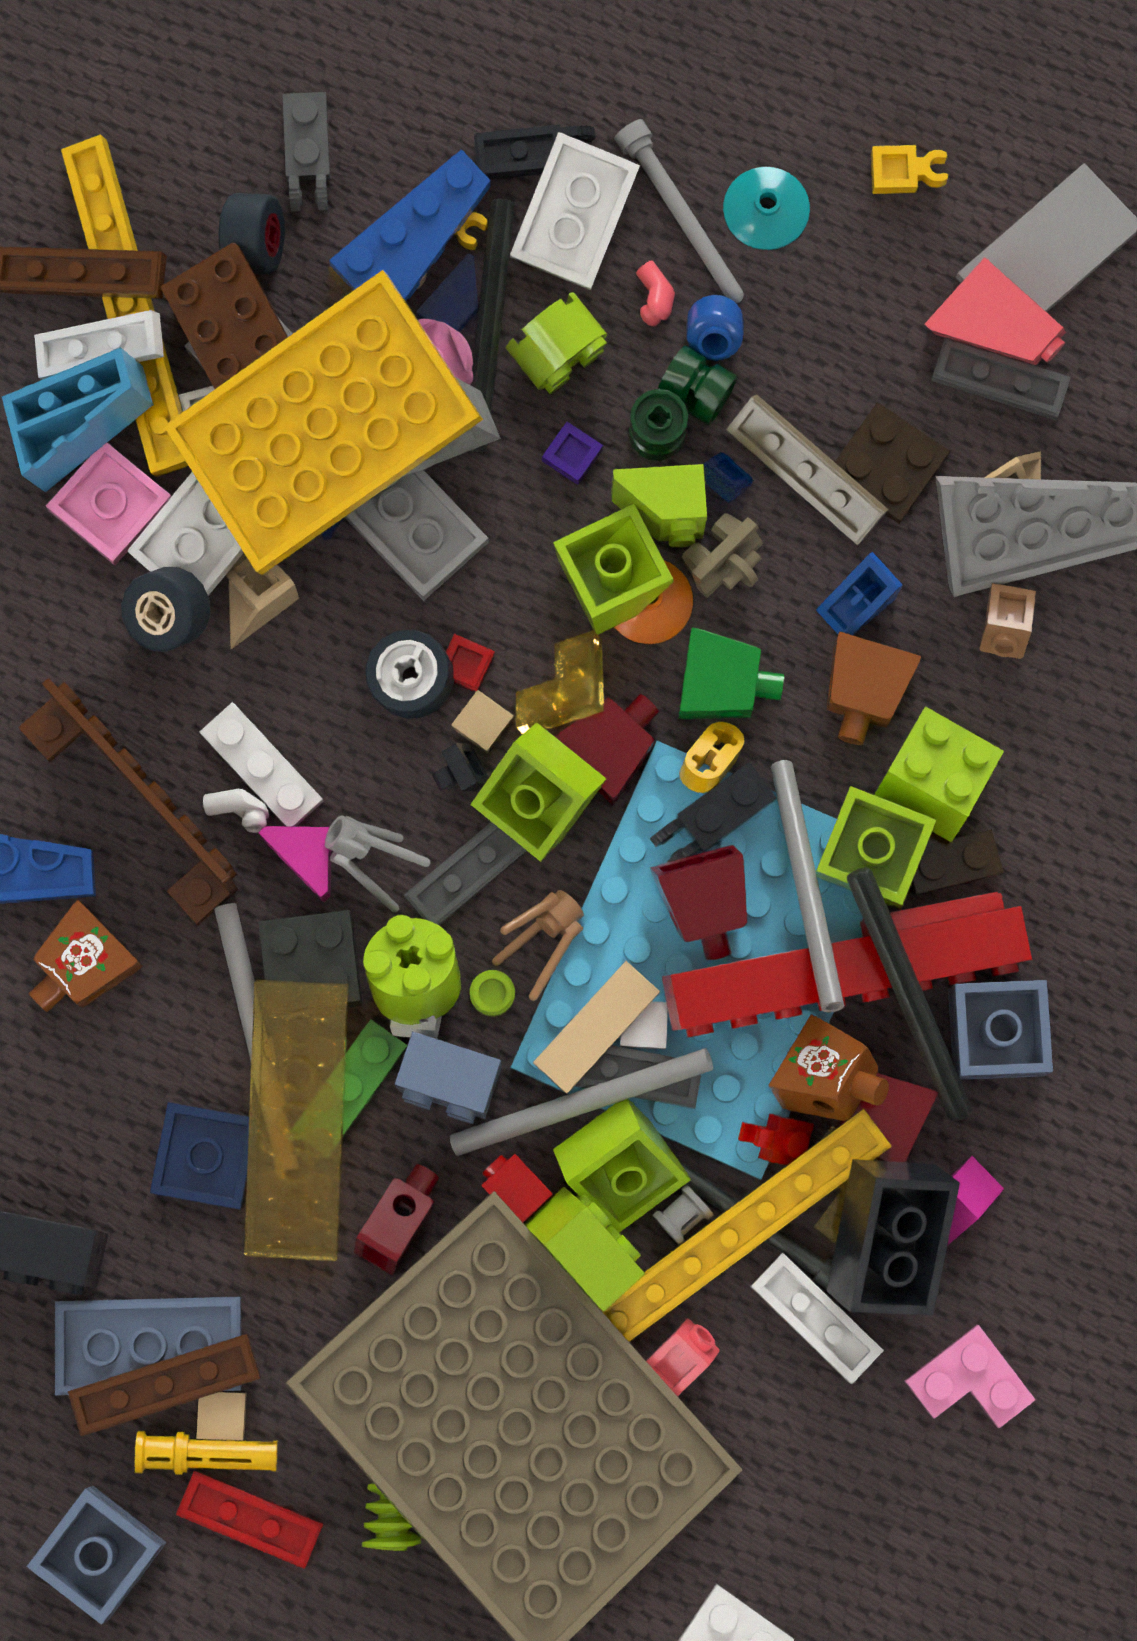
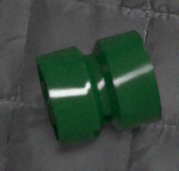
(698, 385)
(658, 424)

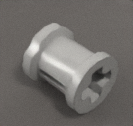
(683, 1214)

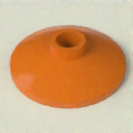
(665, 616)

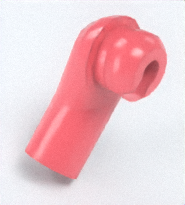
(660, 294)

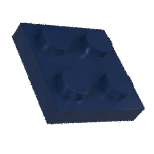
(202, 1156)

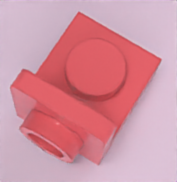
(684, 1356)

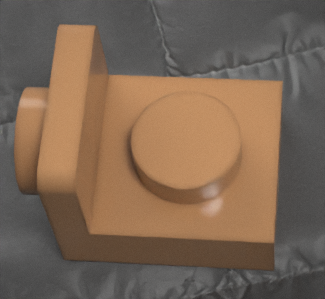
(1008, 621)

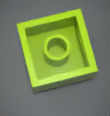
(940, 772)
(538, 791)
(878, 837)
(588, 1251)

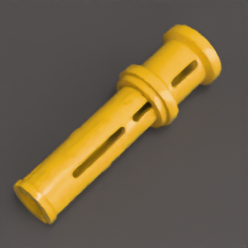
(182, 1453)

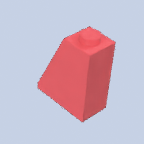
(997, 317)

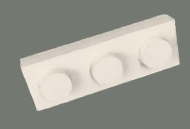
(68, 347)
(261, 766)
(816, 1318)

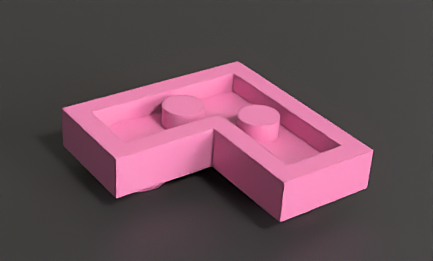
(973, 1367)

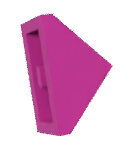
(304, 853)
(974, 1196)

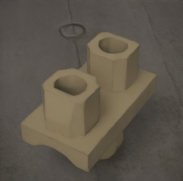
(730, 560)

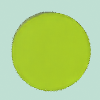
(492, 993)

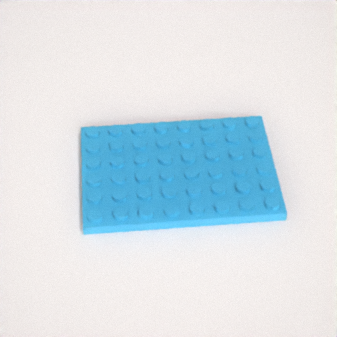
(631, 924)

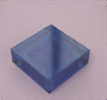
(726, 477)

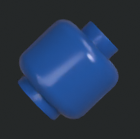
(715, 327)

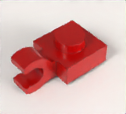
(780, 1140)

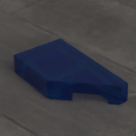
(455, 298)

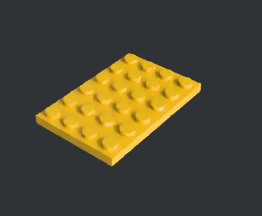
(322, 422)

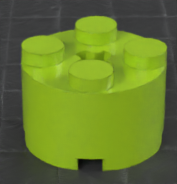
(557, 342)
(412, 970)

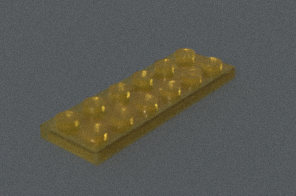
(296, 1120)

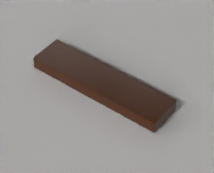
(82, 272)
(164, 1385)

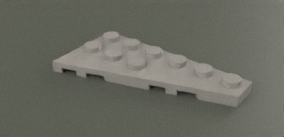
(1030, 526)

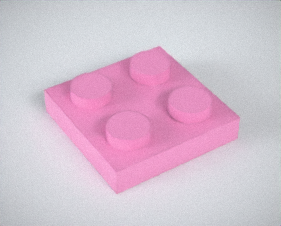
(108, 502)

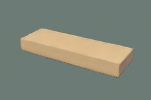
(596, 1027)

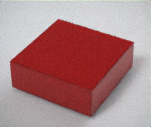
(469, 662)

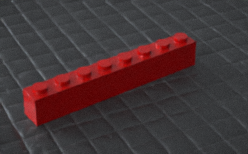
(787, 979)

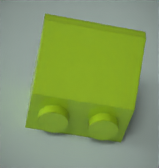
(667, 499)
(613, 568)
(621, 1164)

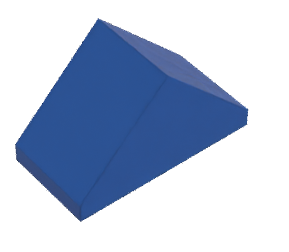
(860, 596)

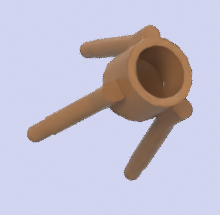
(554, 915)

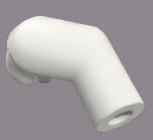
(241, 803)

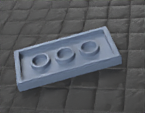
(120, 1336)

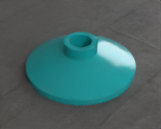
(761, 226)

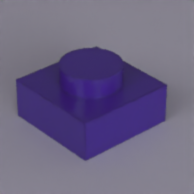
(572, 453)

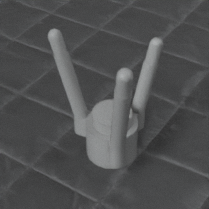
(354, 839)

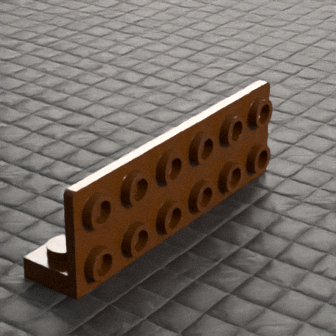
(224, 313)
(61, 723)

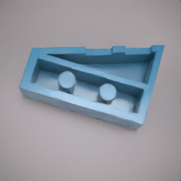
(74, 414)

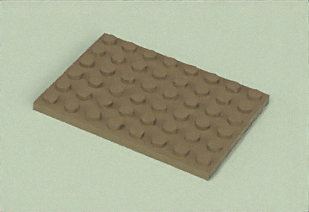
(514, 1427)

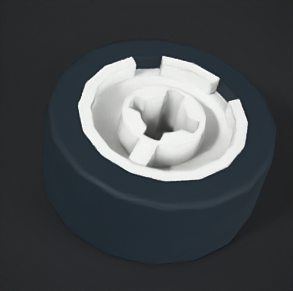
(413, 696)

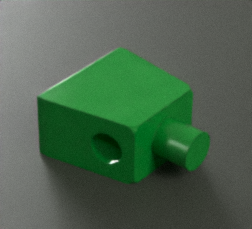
(724, 678)

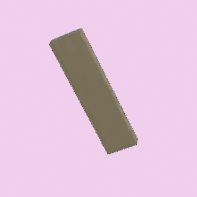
(807, 469)

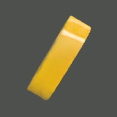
(718, 761)

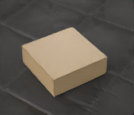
(482, 721)
(222, 1416)

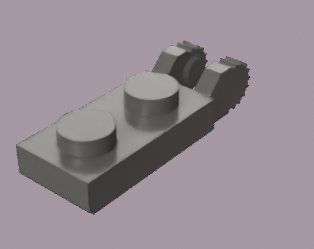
(306, 145)

